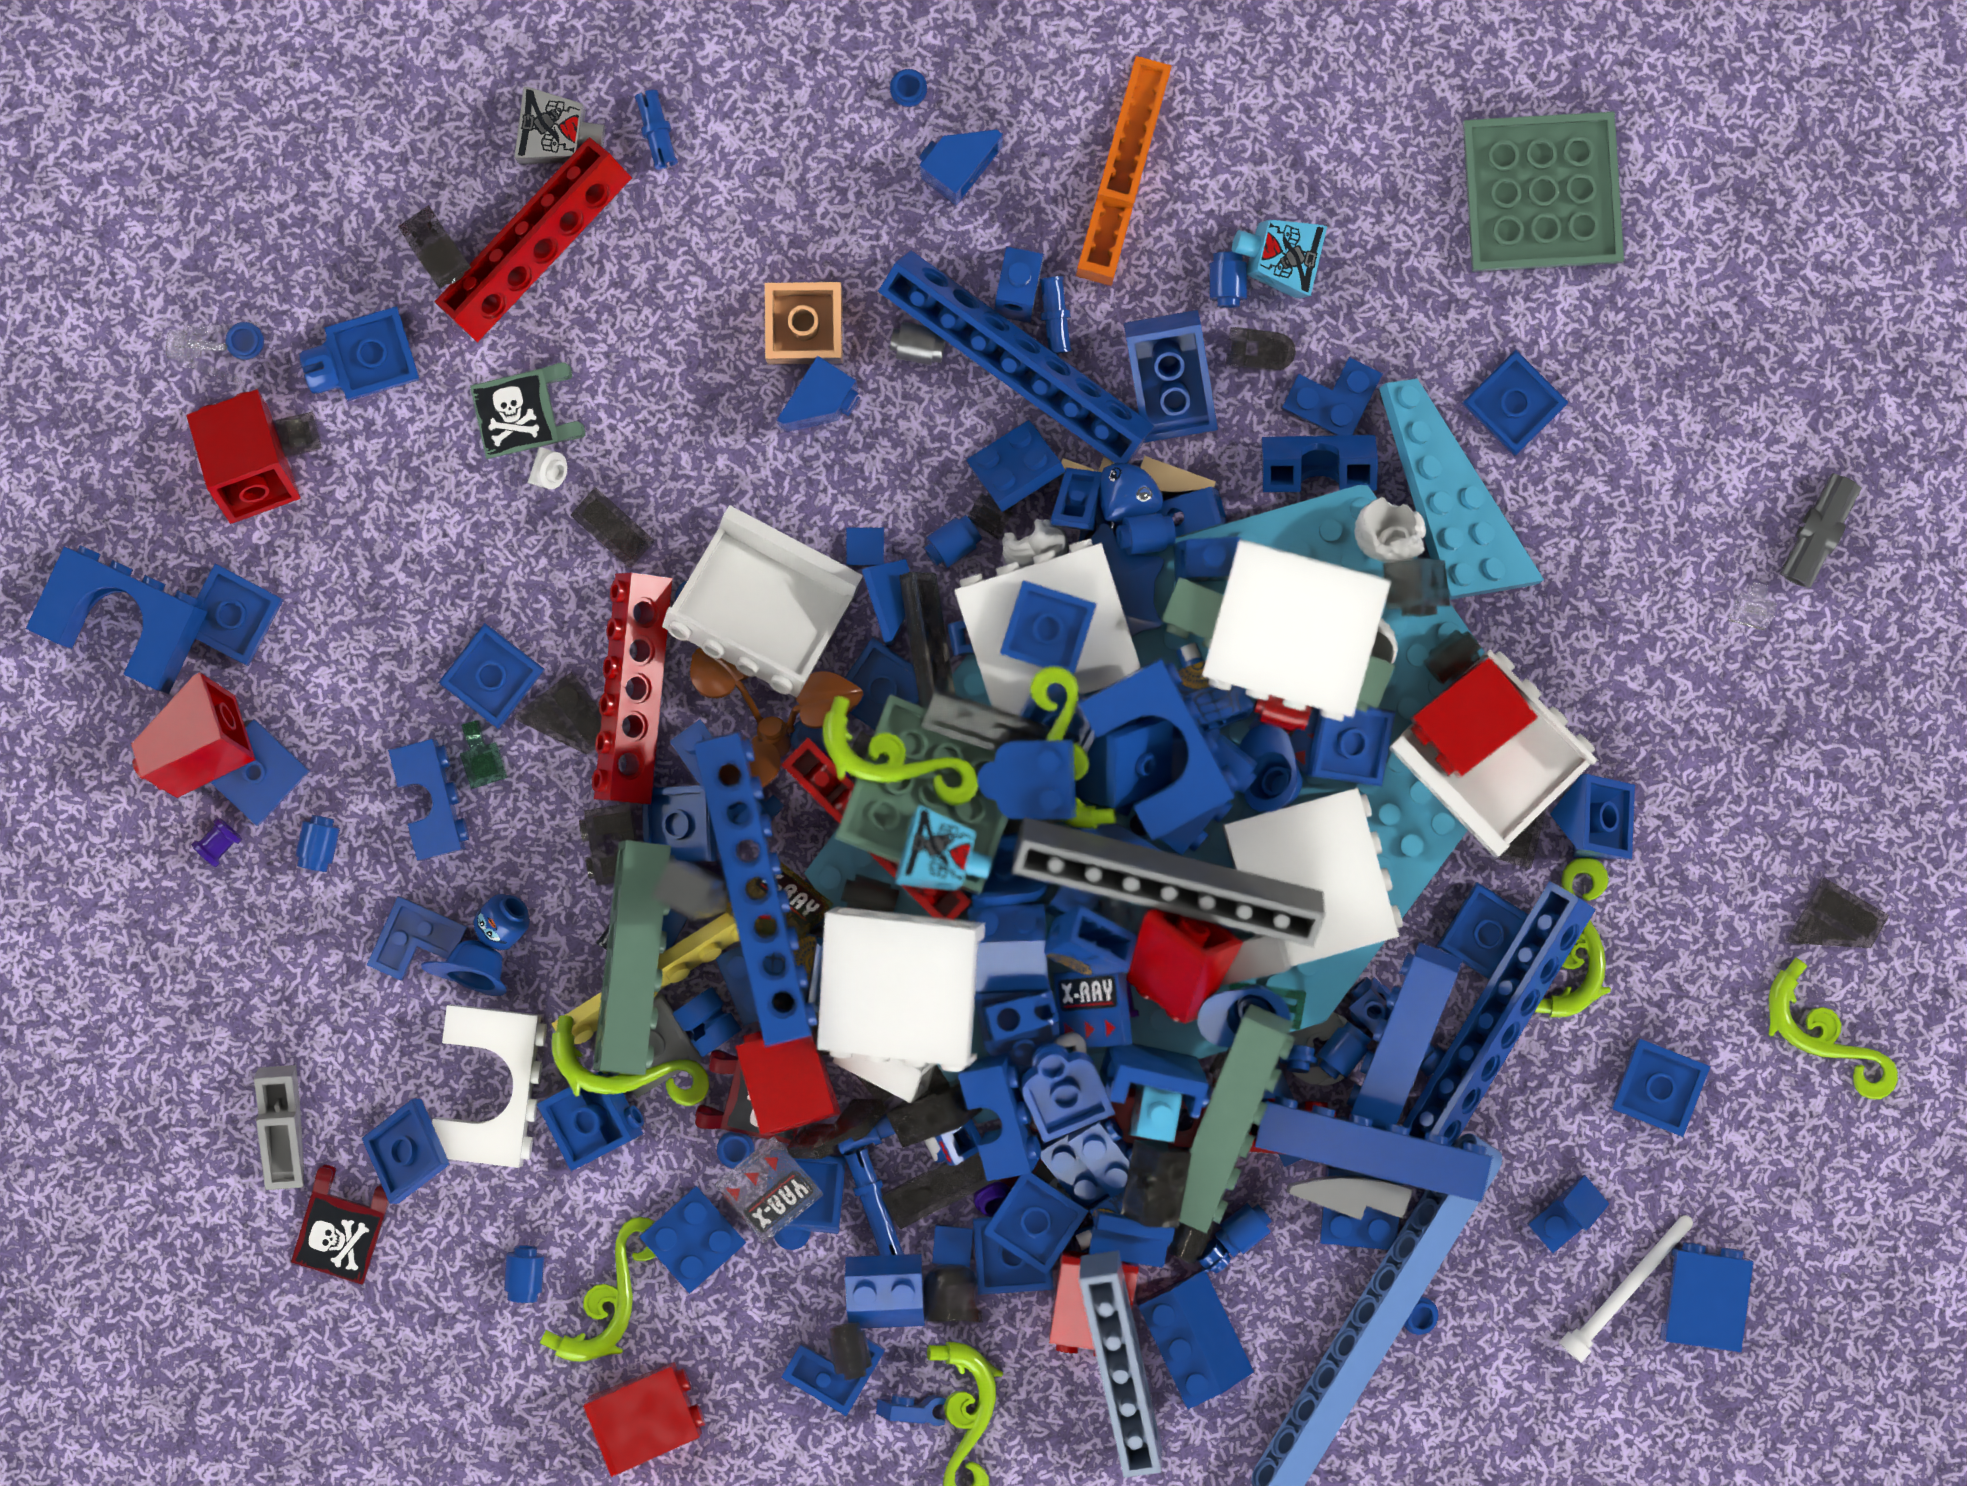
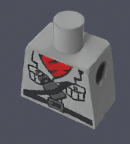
(552, 128)

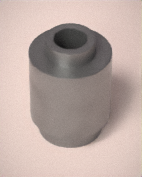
(917, 344)

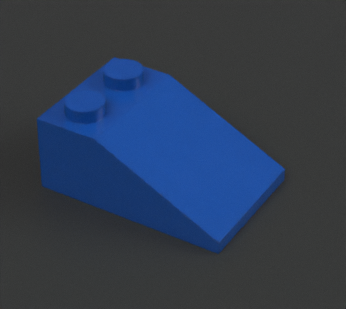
(1171, 375)

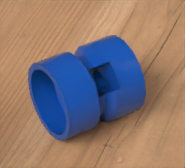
(707, 1021)

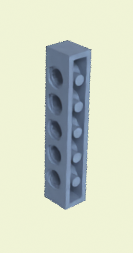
(1120, 1363)

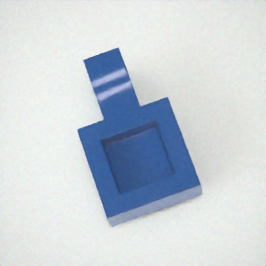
(903, 1409)

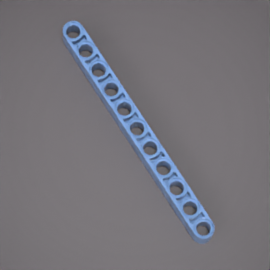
(1367, 1333)

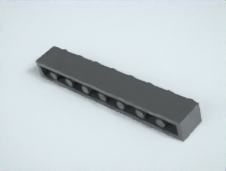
(1168, 882)
(692, 889)

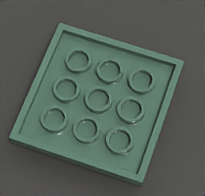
(1543, 191)
(881, 813)

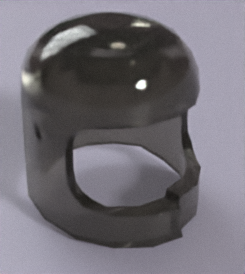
(950, 1294)

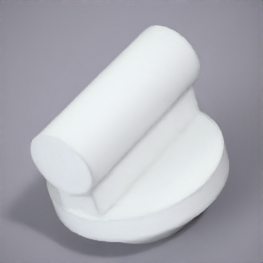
(548, 469)

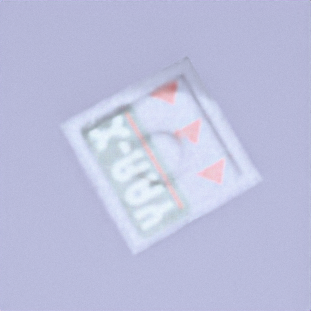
(768, 1189)

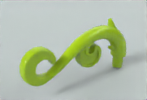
(845, 759)
(1085, 816)
(1591, 989)
(1823, 1046)
(579, 1077)
(604, 1344)
(967, 1357)

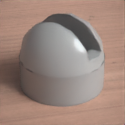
(1072, 1039)

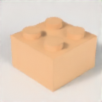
(803, 322)

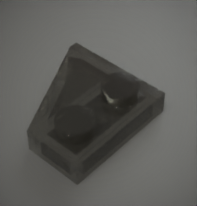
(565, 714)
(1837, 919)

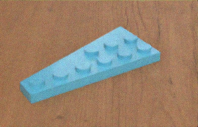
(1456, 507)

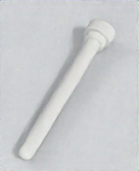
(1580, 1341)

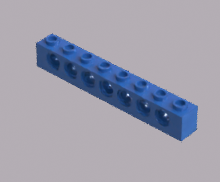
(1015, 358)
(1500, 1014)
(775, 1023)

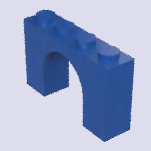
(168, 620)
(1156, 693)

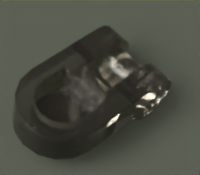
(1274, 350)

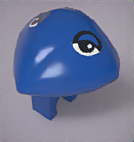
(1127, 492)

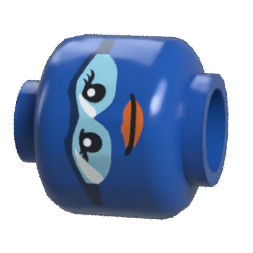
(501, 921)

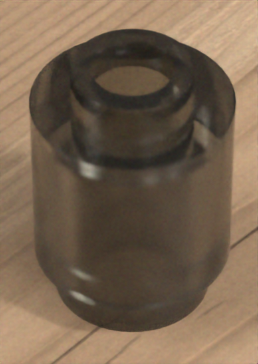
(1452, 656)
(869, 894)
(1189, 1242)
(849, 1350)

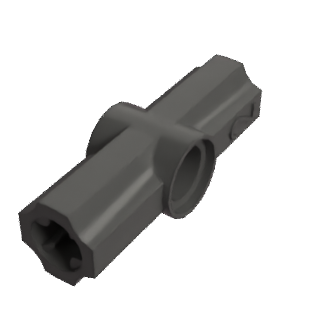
(1821, 530)

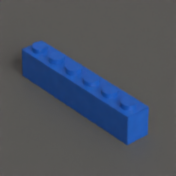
(1404, 1036)
(1374, 1150)

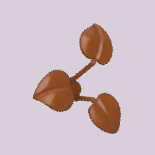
(718, 679)

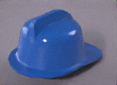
(1276, 769)
(472, 967)
(1223, 1012)

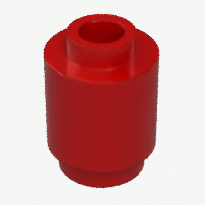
(1276, 714)

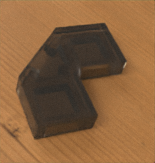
(856, 1121)

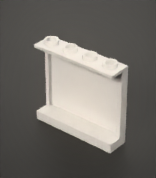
(763, 602)
(989, 604)
(1295, 629)
(1512, 783)
(1329, 850)
(898, 987)

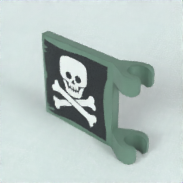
(518, 412)

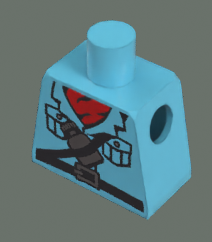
(1283, 254)
(939, 853)
(1155, 1113)

